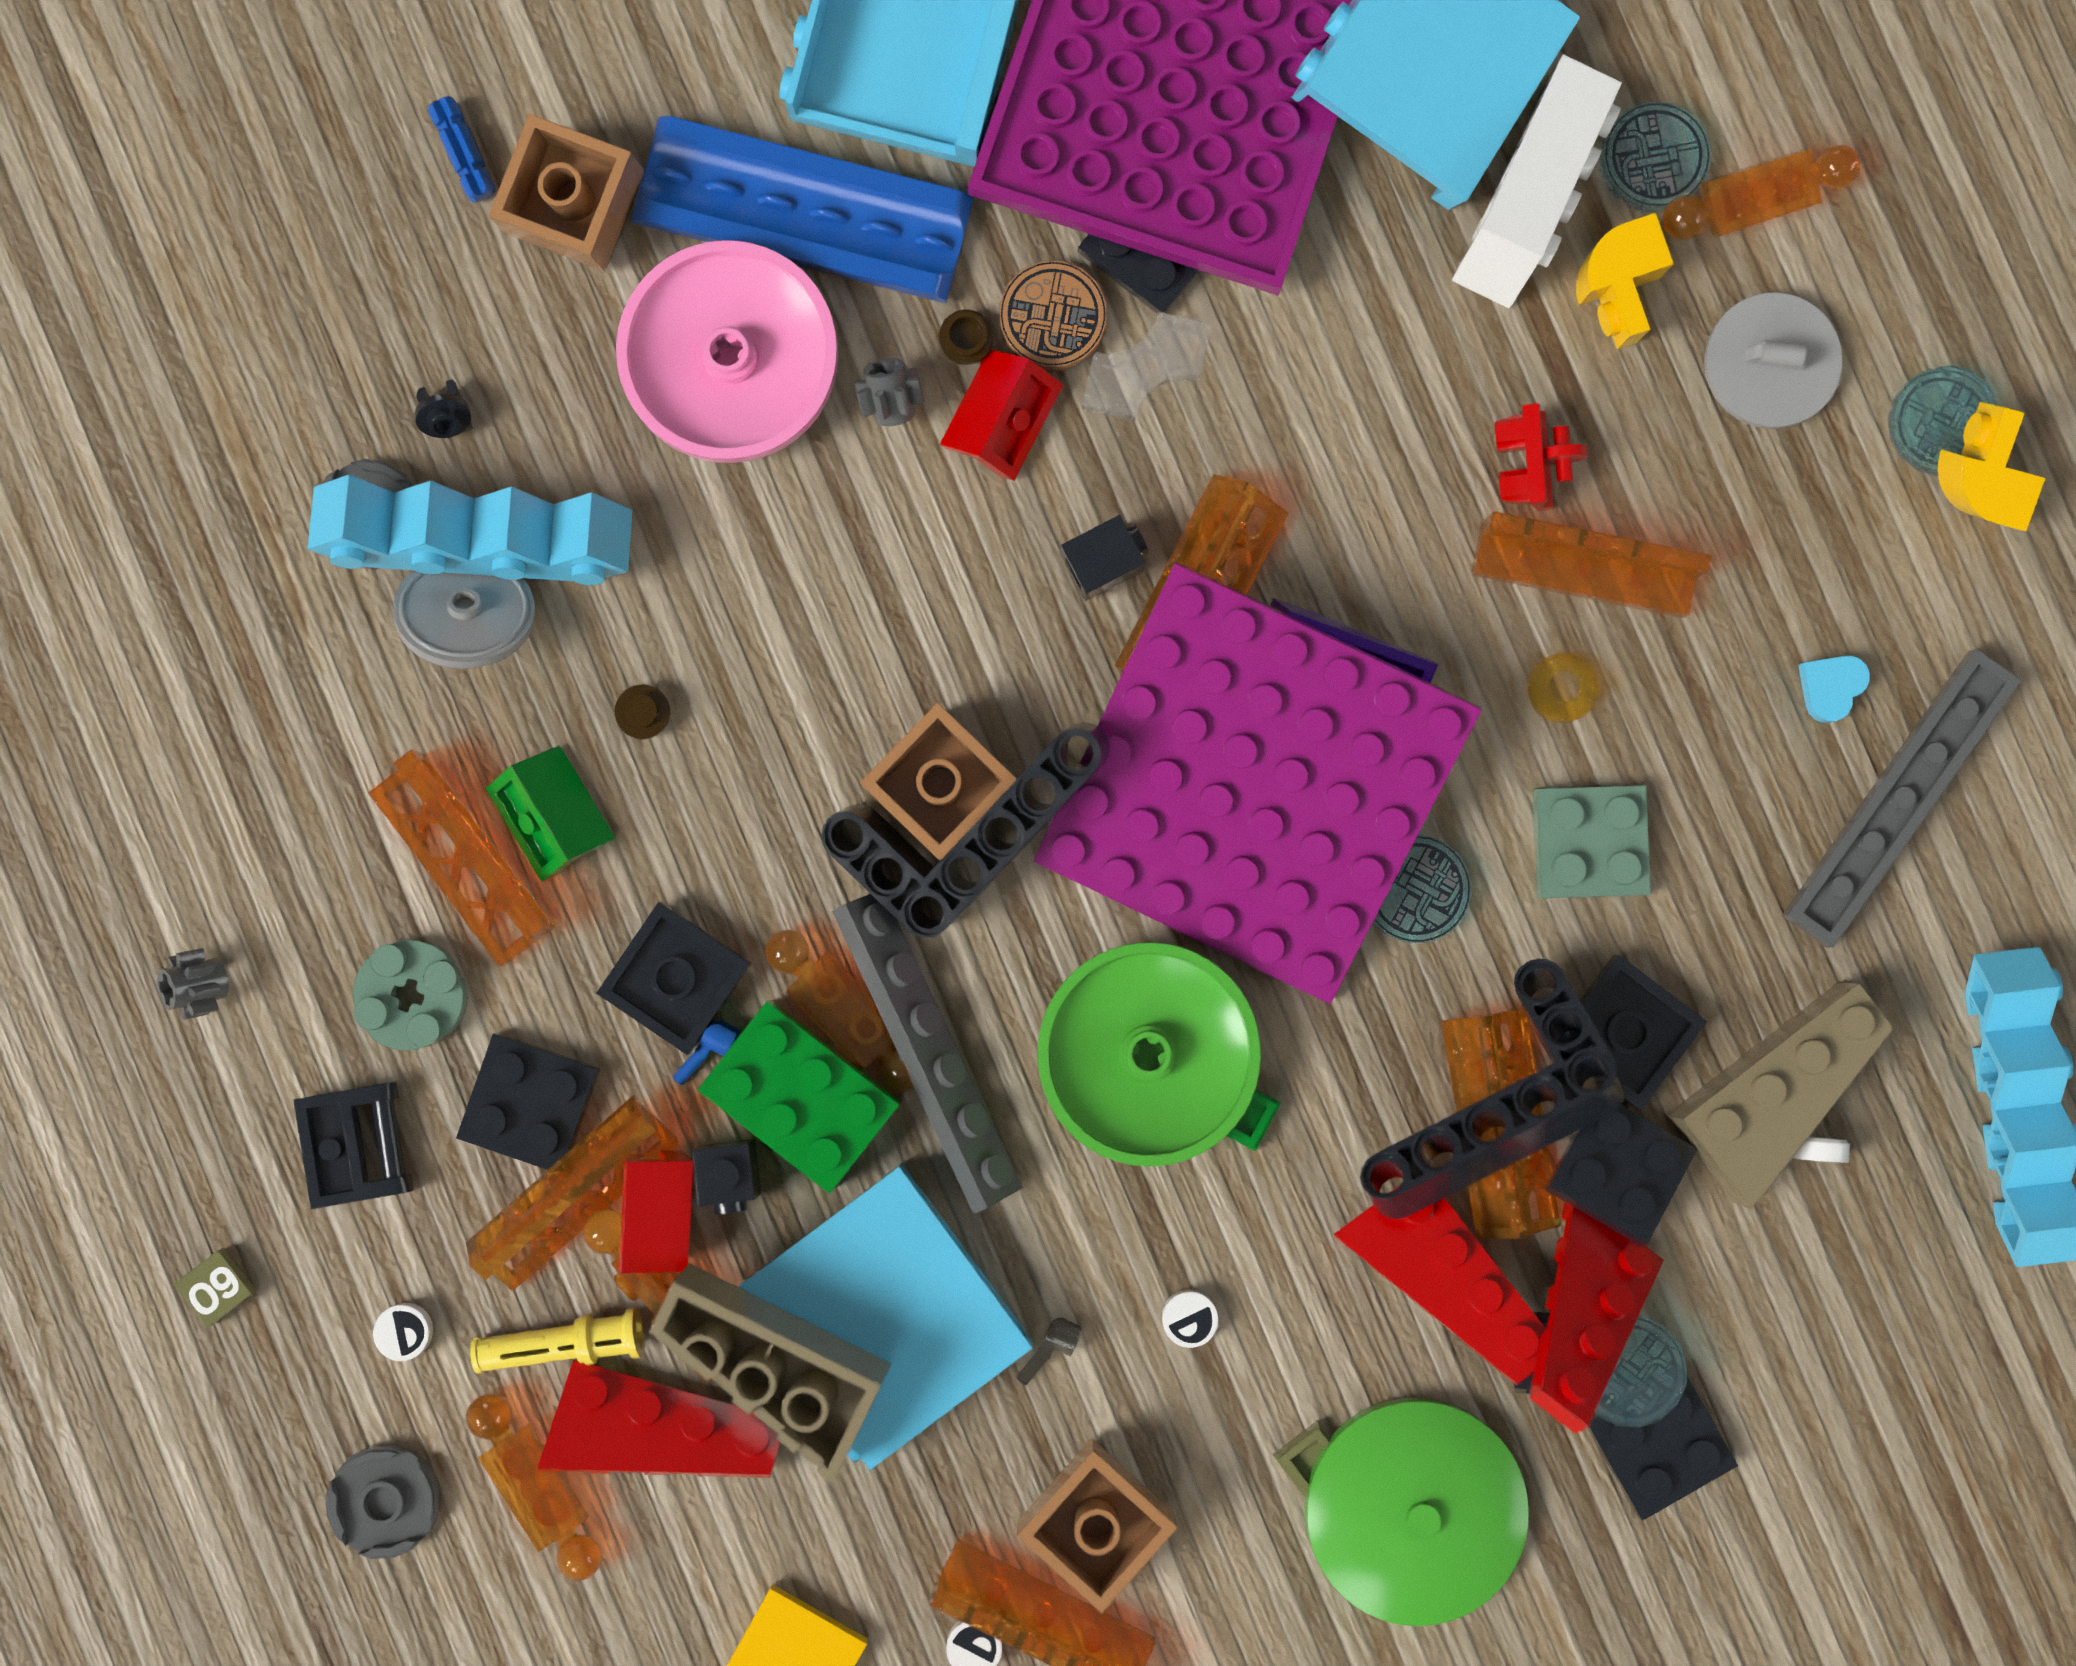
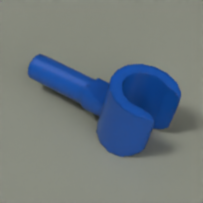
(718, 1038)

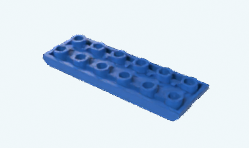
(803, 207)

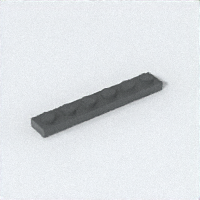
(1901, 798)
(928, 1052)

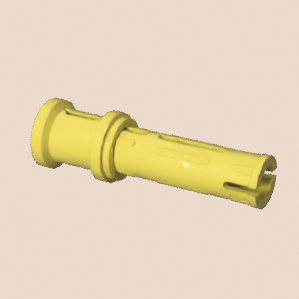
(583, 1340)

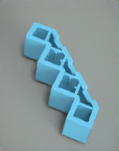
(449, 532)
(2025, 1080)

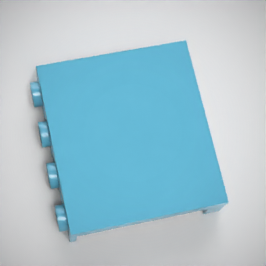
(901, 71)
(1436, 78)
(905, 1291)

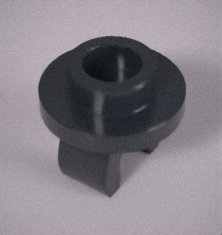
(442, 413)

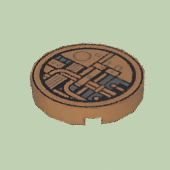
(1053, 315)

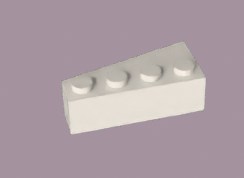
(1540, 182)

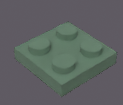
(1591, 842)

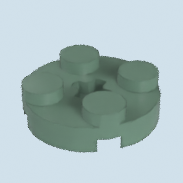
(380, 1009)

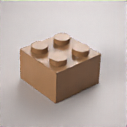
(567, 192)
(938, 781)
(1096, 1525)

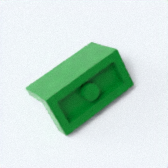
(549, 811)

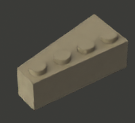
(1779, 1091)
(773, 1364)

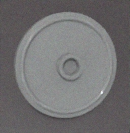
(1773, 360)
(463, 617)

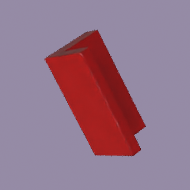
(1002, 412)
(656, 1213)

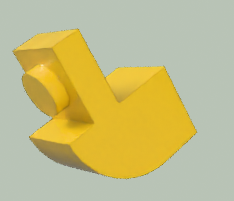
(1613, 270)
(1979, 478)

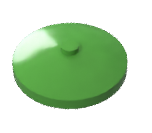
(1149, 1054)
(1416, 1511)

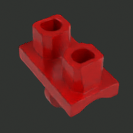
(1530, 433)

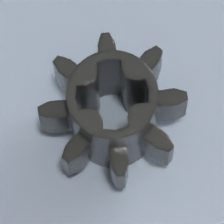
(889, 391)
(192, 983)

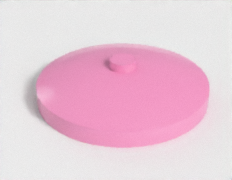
(727, 351)

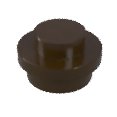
(966, 337)
(642, 712)

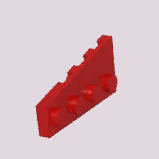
(1452, 1280)
(1592, 1313)
(648, 1428)

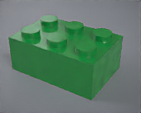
(799, 1095)

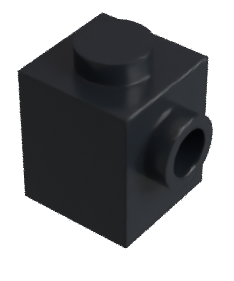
(1104, 556)
(726, 1175)

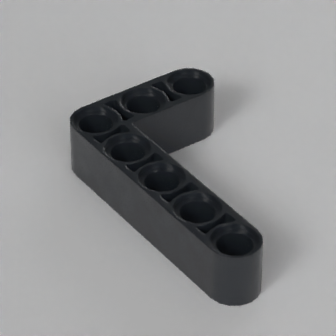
(979, 843)
(1507, 1108)

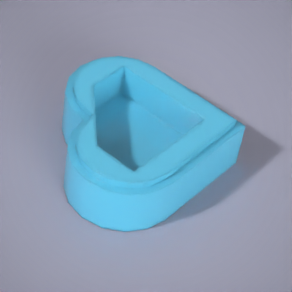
(1831, 686)

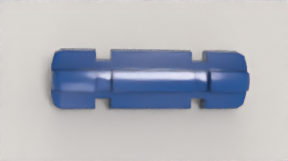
(461, 149)

